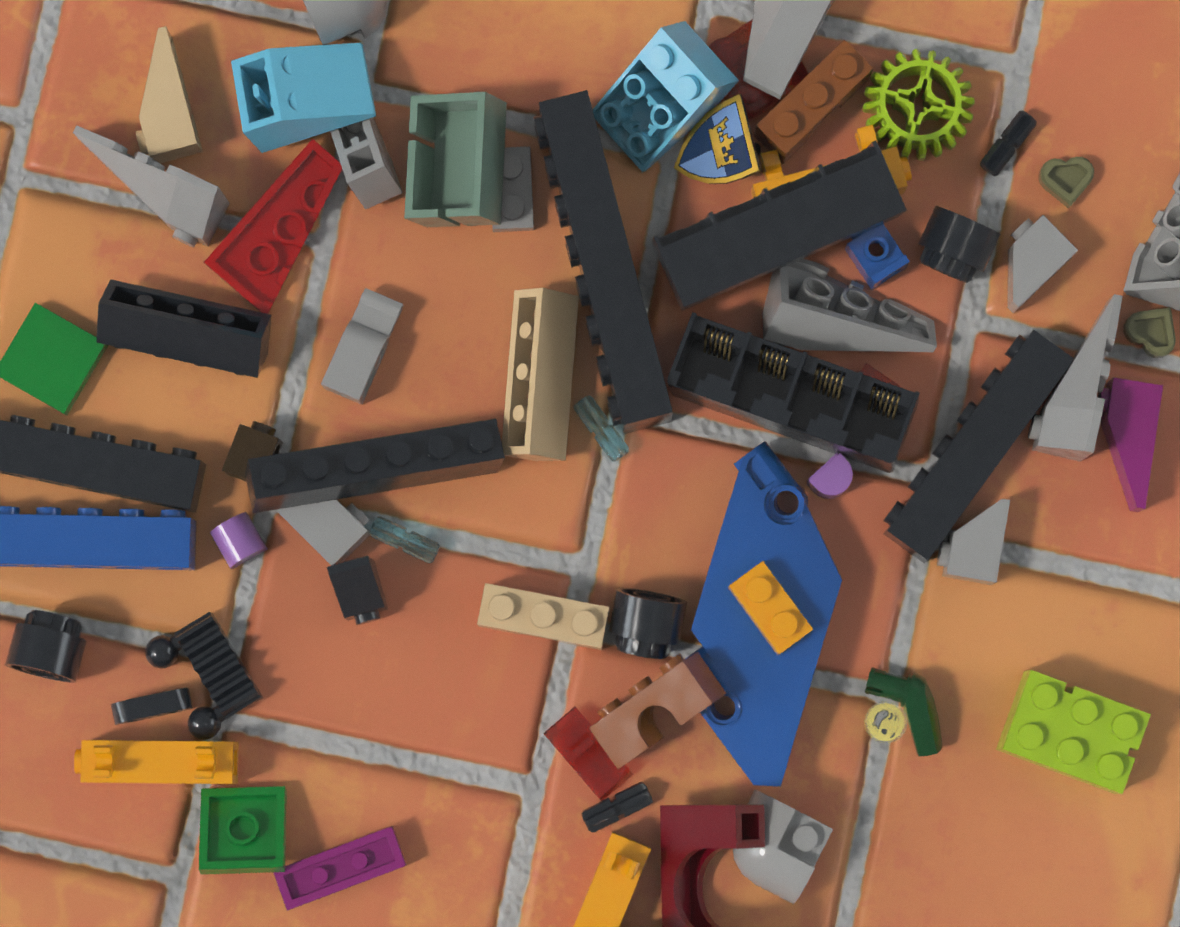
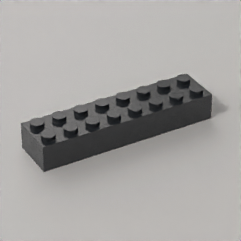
(605, 263)

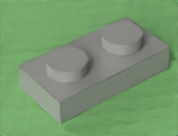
(517, 191)

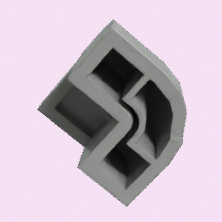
(342, 17)
(790, 849)

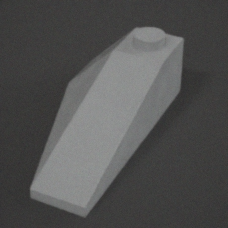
(779, 41)
(177, 197)
(1156, 265)
(821, 313)
(1073, 411)

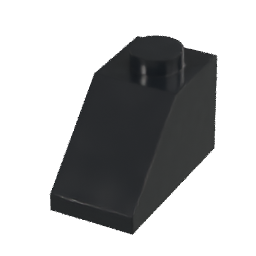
(358, 589)

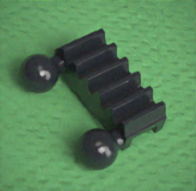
(217, 666)

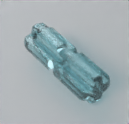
(596, 422)
(397, 536)

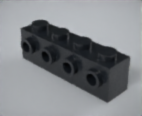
(183, 328)

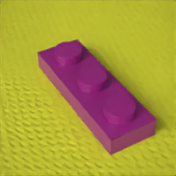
(340, 868)

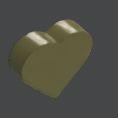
(1066, 179)
(1152, 330)

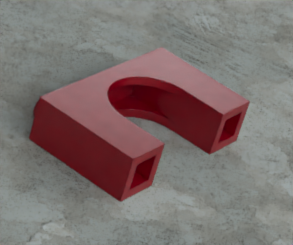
(689, 841)

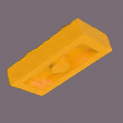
(770, 608)

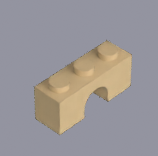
(543, 616)

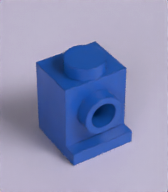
(880, 268)

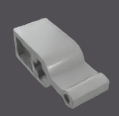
(362, 346)

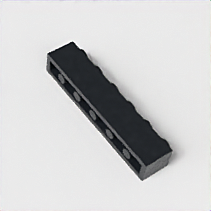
(978, 446)
(100, 464)
(374, 465)

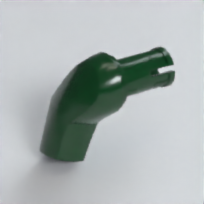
(917, 703)

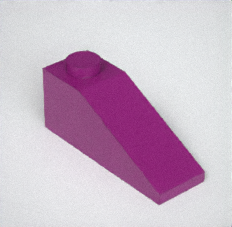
(1130, 431)

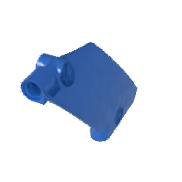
(764, 686)

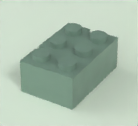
(465, 169)

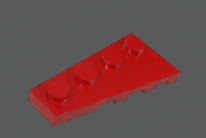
(272, 233)

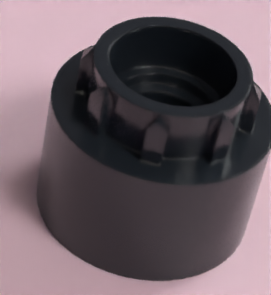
(956, 244)
(646, 622)
(47, 646)

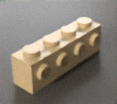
(540, 386)

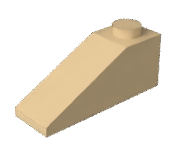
(165, 109)

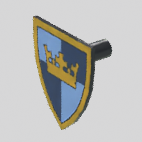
(720, 146)

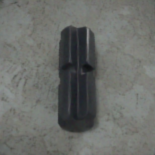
(1012, 138)
(607, 811)

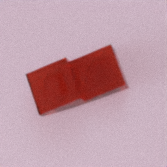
(585, 754)

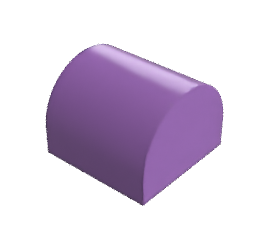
(831, 478)
(238, 540)

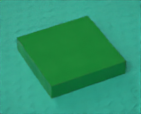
(51, 359)
(242, 830)

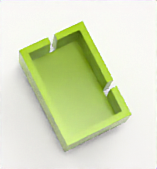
(1073, 732)

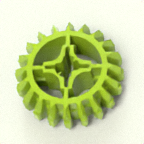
(927, 71)

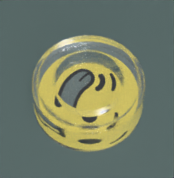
(885, 722)

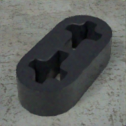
(151, 706)

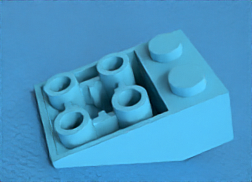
(301, 92)
(663, 94)

